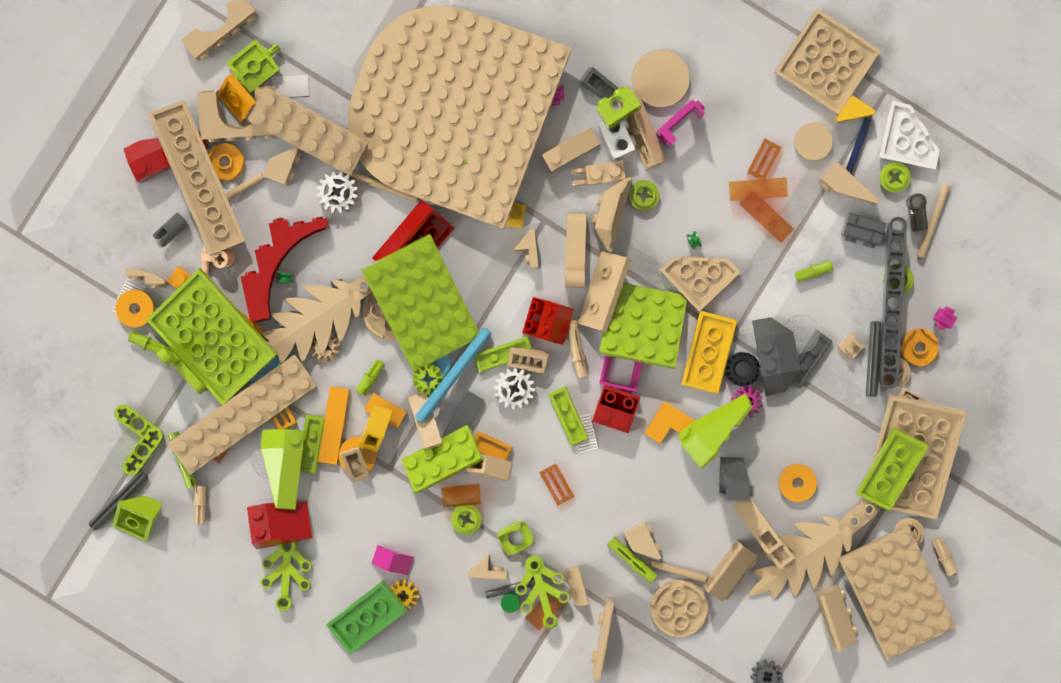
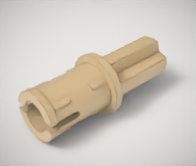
(200, 503)
(945, 556)

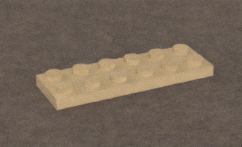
(308, 130)

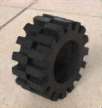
(752, 362)

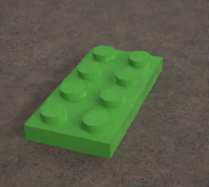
(366, 617)

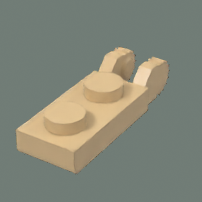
(600, 173)

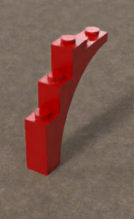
(269, 258)

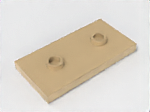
(604, 291)
(599, 655)

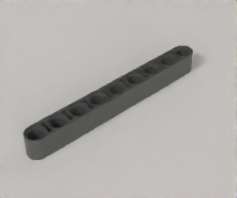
(896, 293)

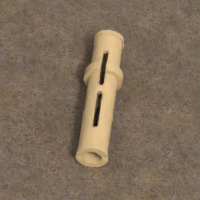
(577, 351)

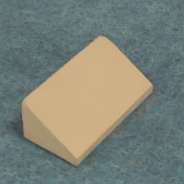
(576, 586)

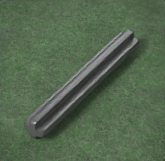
(873, 359)
(123, 494)

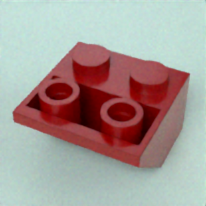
(548, 321)
(616, 409)

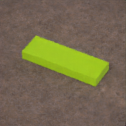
(500, 354)
(568, 416)
(311, 443)

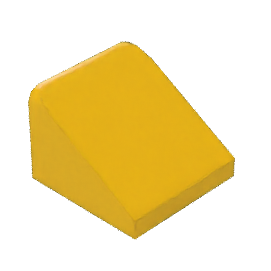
(517, 215)

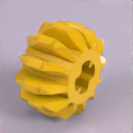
(408, 590)

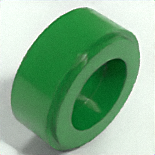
(510, 602)

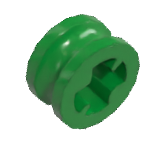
(694, 240)
(285, 278)

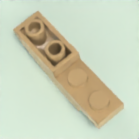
(764, 533)

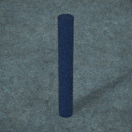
(858, 145)

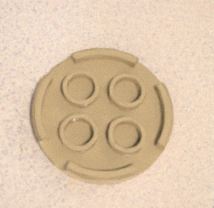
(660, 78)
(375, 319)
(679, 608)

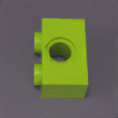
(613, 117)

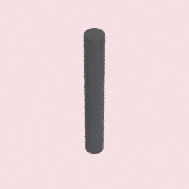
(507, 589)

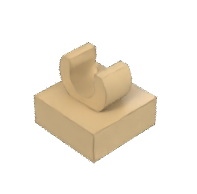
(851, 346)

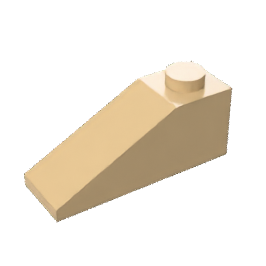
(570, 150)
(841, 182)

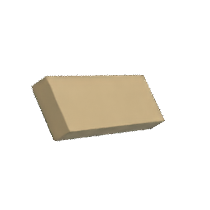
(428, 430)

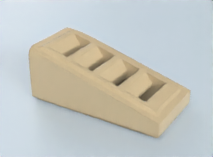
(536, 354)

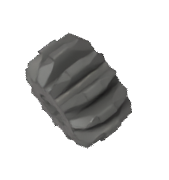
(774, 675)

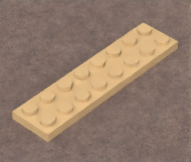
(196, 177)
(242, 414)

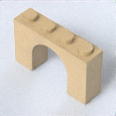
(215, 126)

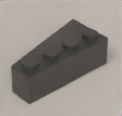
(734, 480)

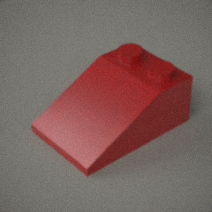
(278, 526)

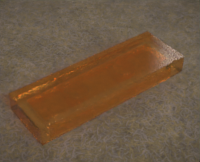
(758, 189)
(767, 218)

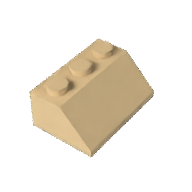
(730, 571)
(837, 617)

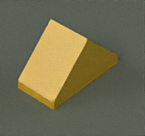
(854, 110)

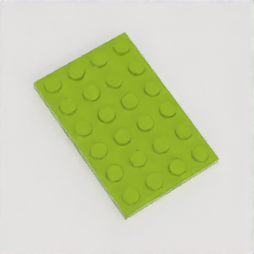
(421, 302)
(211, 336)

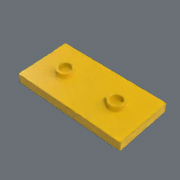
(709, 352)

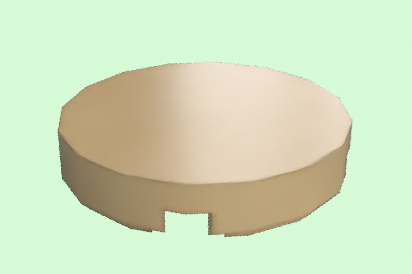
(813, 141)

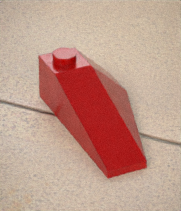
(148, 158)

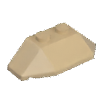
(611, 212)

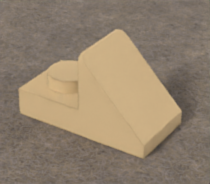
(529, 243)
(355, 464)
(481, 570)

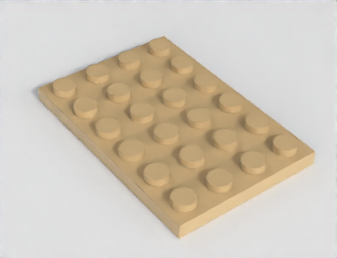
(941, 430)
(897, 592)

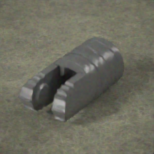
(173, 227)

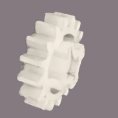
(332, 184)
(519, 376)

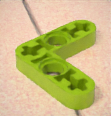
(170, 358)
(143, 433)

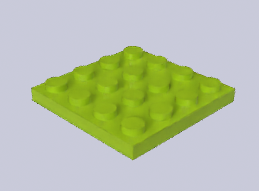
(645, 326)

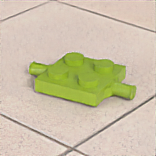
(254, 65)

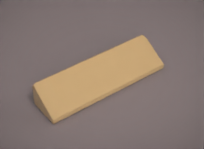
(645, 136)

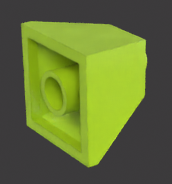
(137, 516)

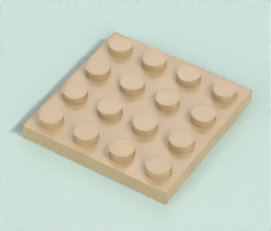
(827, 61)

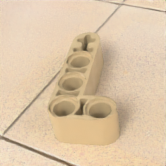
(575, 250)

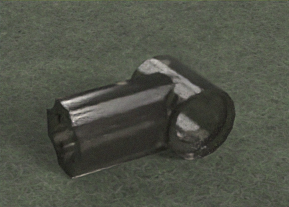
(918, 214)

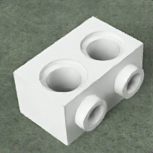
(612, 138)

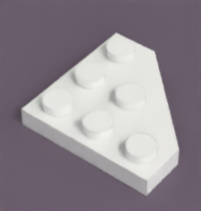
(907, 139)

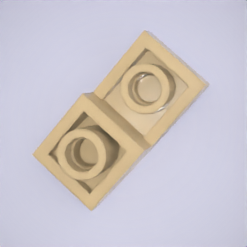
(151, 279)

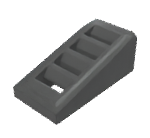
(598, 76)

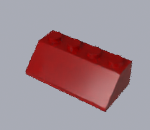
(418, 223)

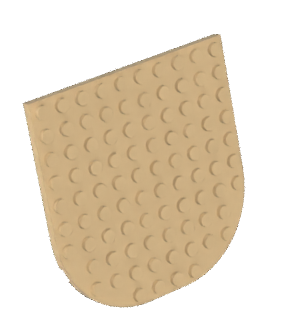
(453, 91)

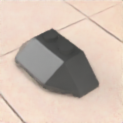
(776, 355)

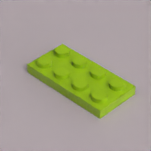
(442, 462)
(892, 469)

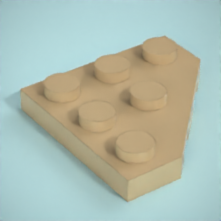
(699, 278)

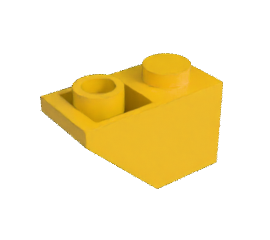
(375, 427)

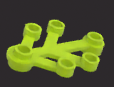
(286, 570)
(541, 589)

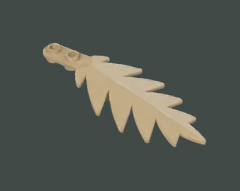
(316, 317)
(810, 552)

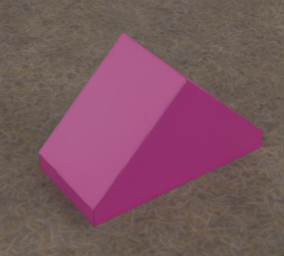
(392, 560)

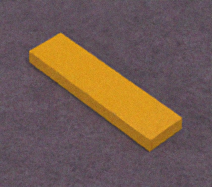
(333, 425)

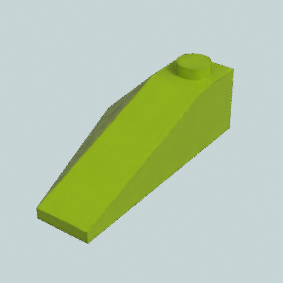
(707, 433)
(282, 458)

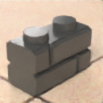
(863, 230)

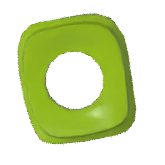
(520, 526)

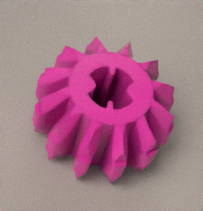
(752, 396)

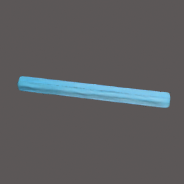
(453, 375)

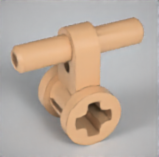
(217, 259)

